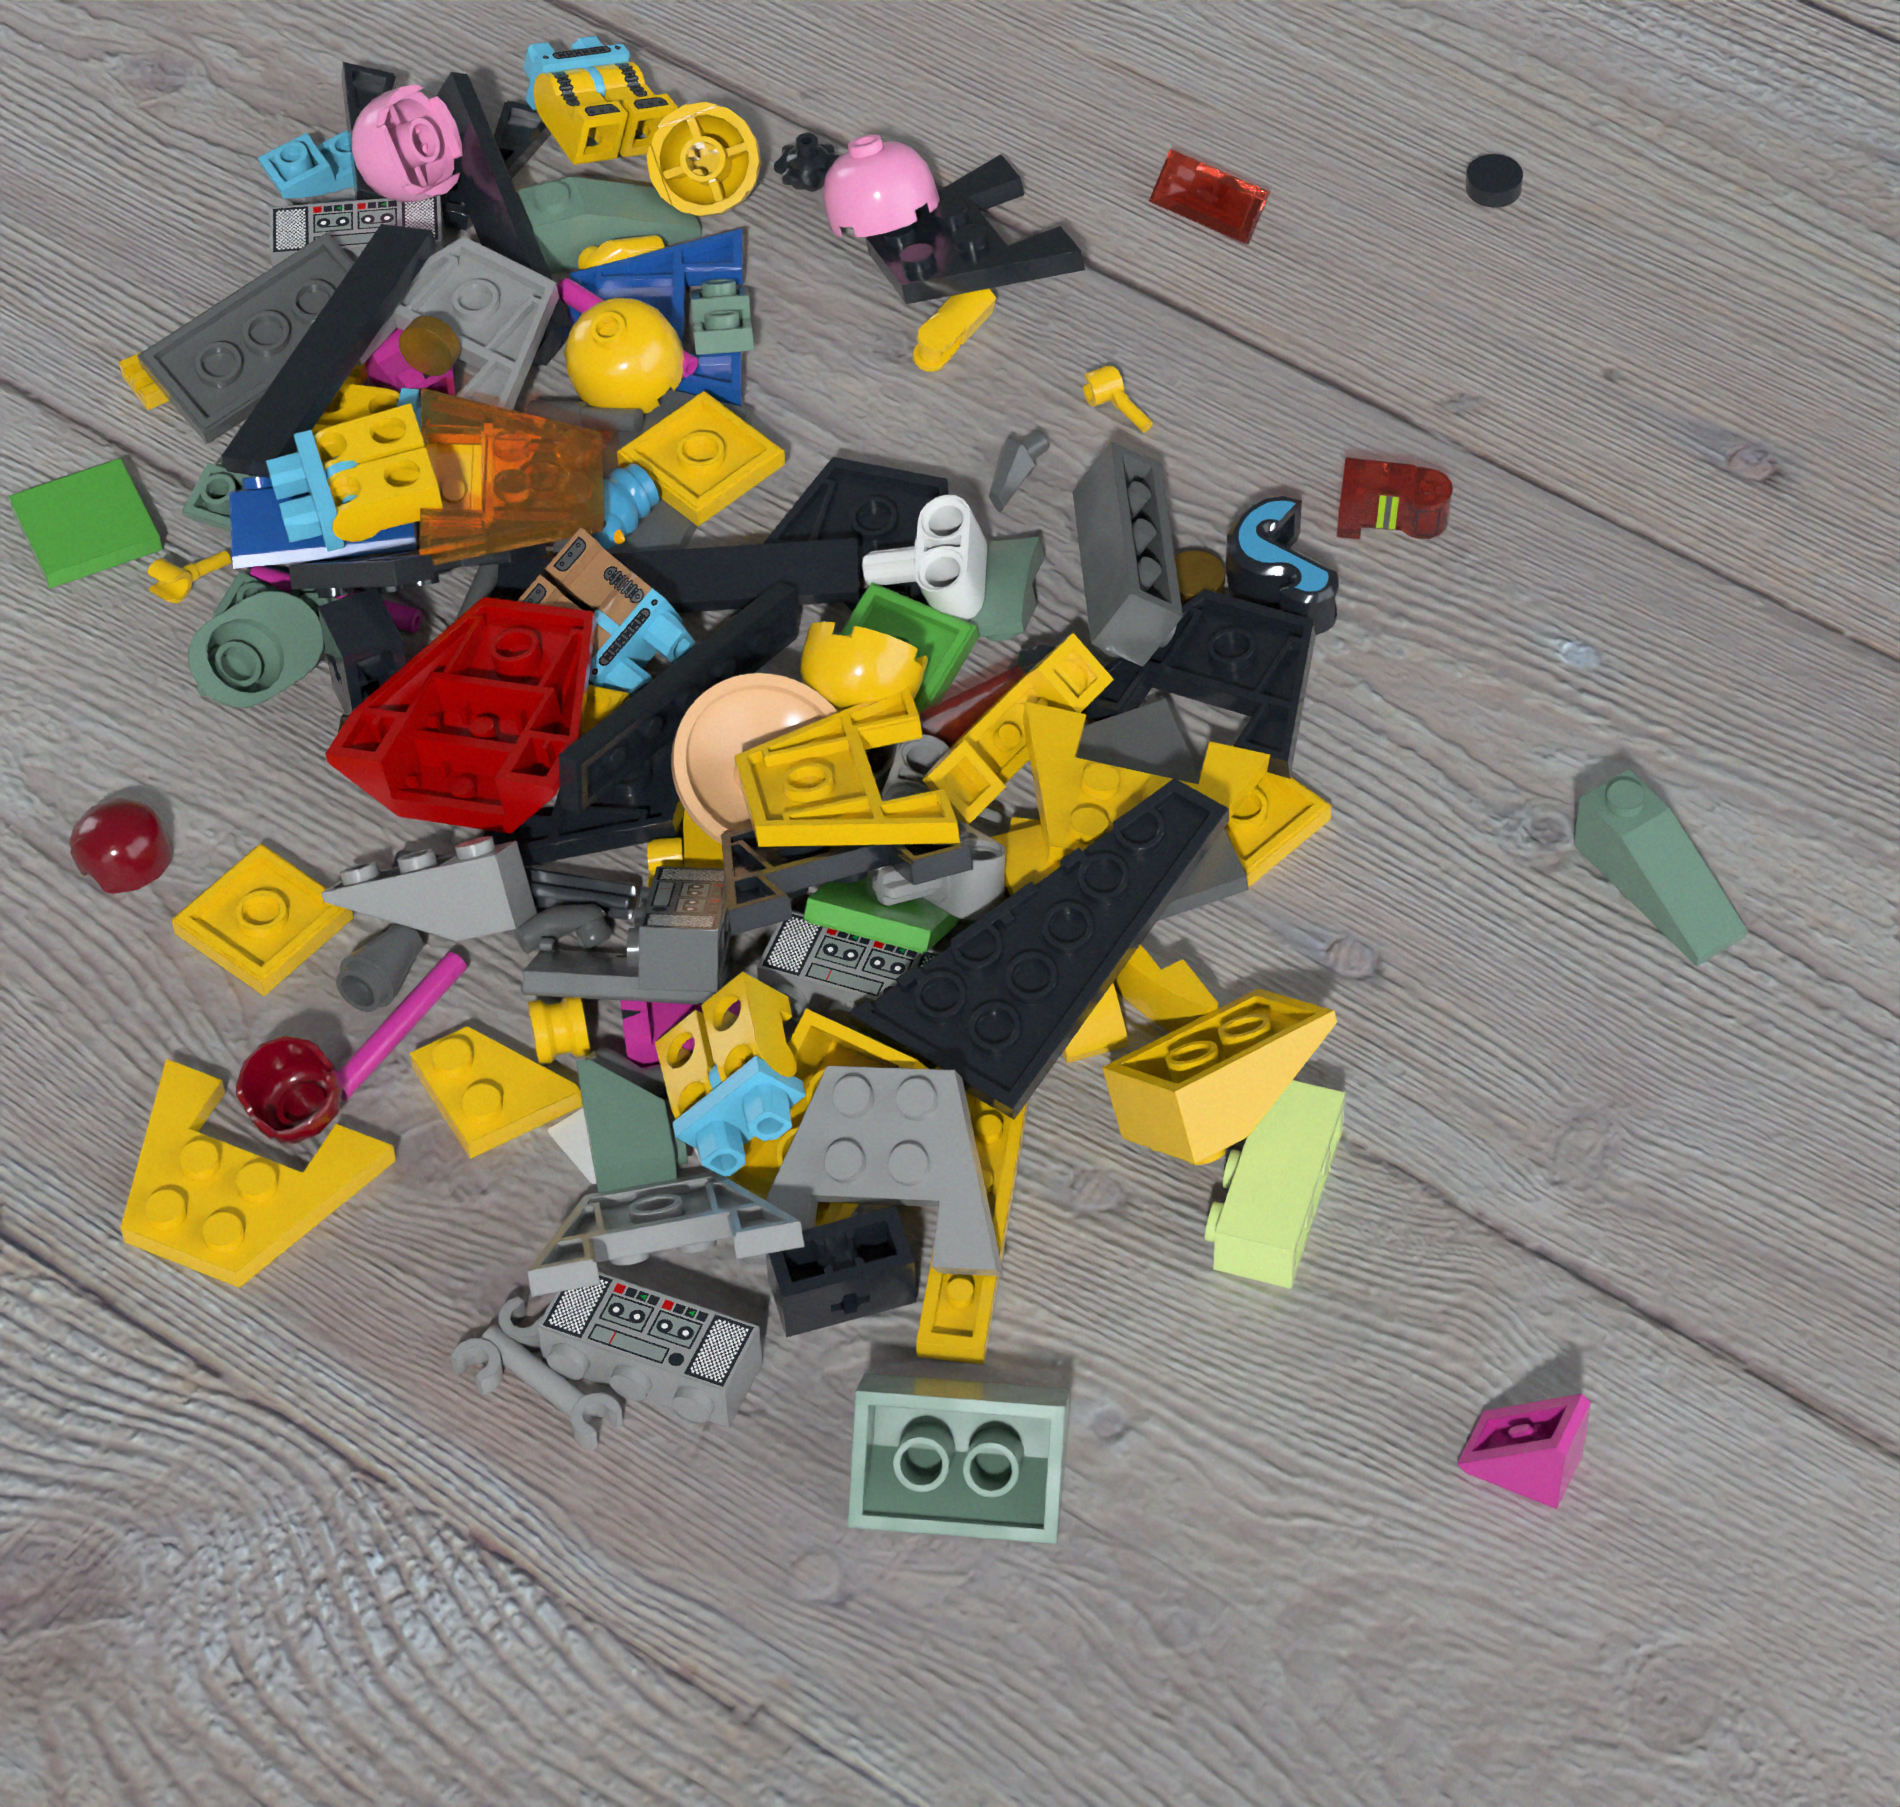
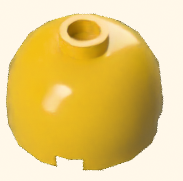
(704, 159)
(623, 355)
(858, 665)

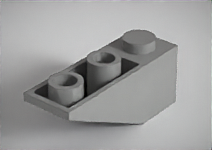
(449, 896)

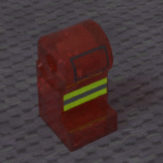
(1393, 499)

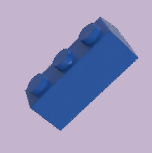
(262, 540)

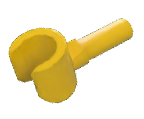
(1106, 386)
(175, 582)
(665, 853)

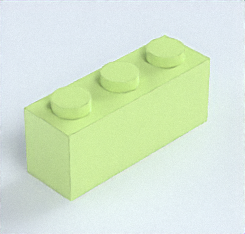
(1277, 1186)

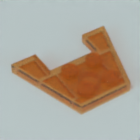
(535, 479)

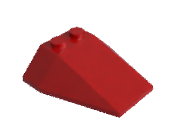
(475, 718)

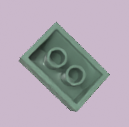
(958, 1458)

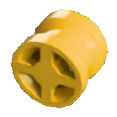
(558, 1029)

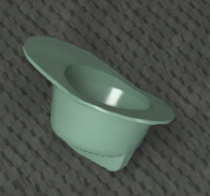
(255, 649)

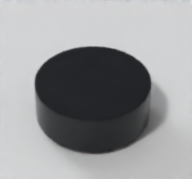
(1494, 180)

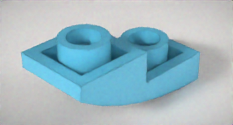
(309, 170)

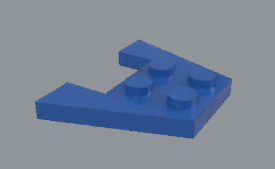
(661, 282)

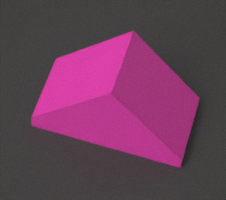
(1530, 1447)

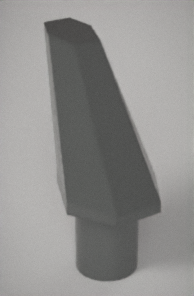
(1015, 466)

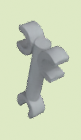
(514, 1350)

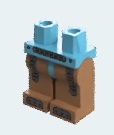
(629, 614)

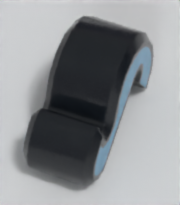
(1272, 574)

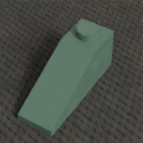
(589, 212)
(1656, 866)

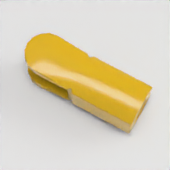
(951, 327)

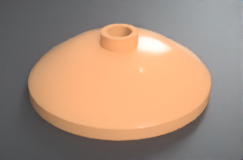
(727, 722)

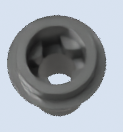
(375, 971)

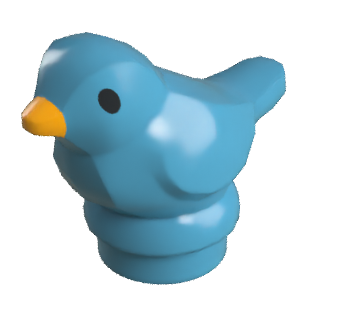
(627, 498)

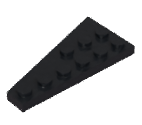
(1040, 961)

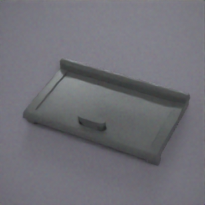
(599, 977)

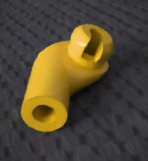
(618, 249)

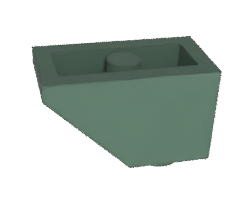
(626, 1131)

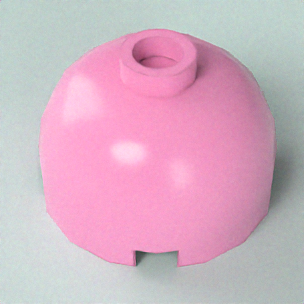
(406, 145)
(877, 187)

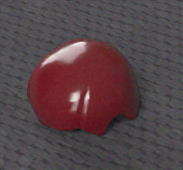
(121, 845)
(289, 1089)

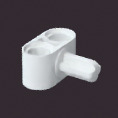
(944, 562)

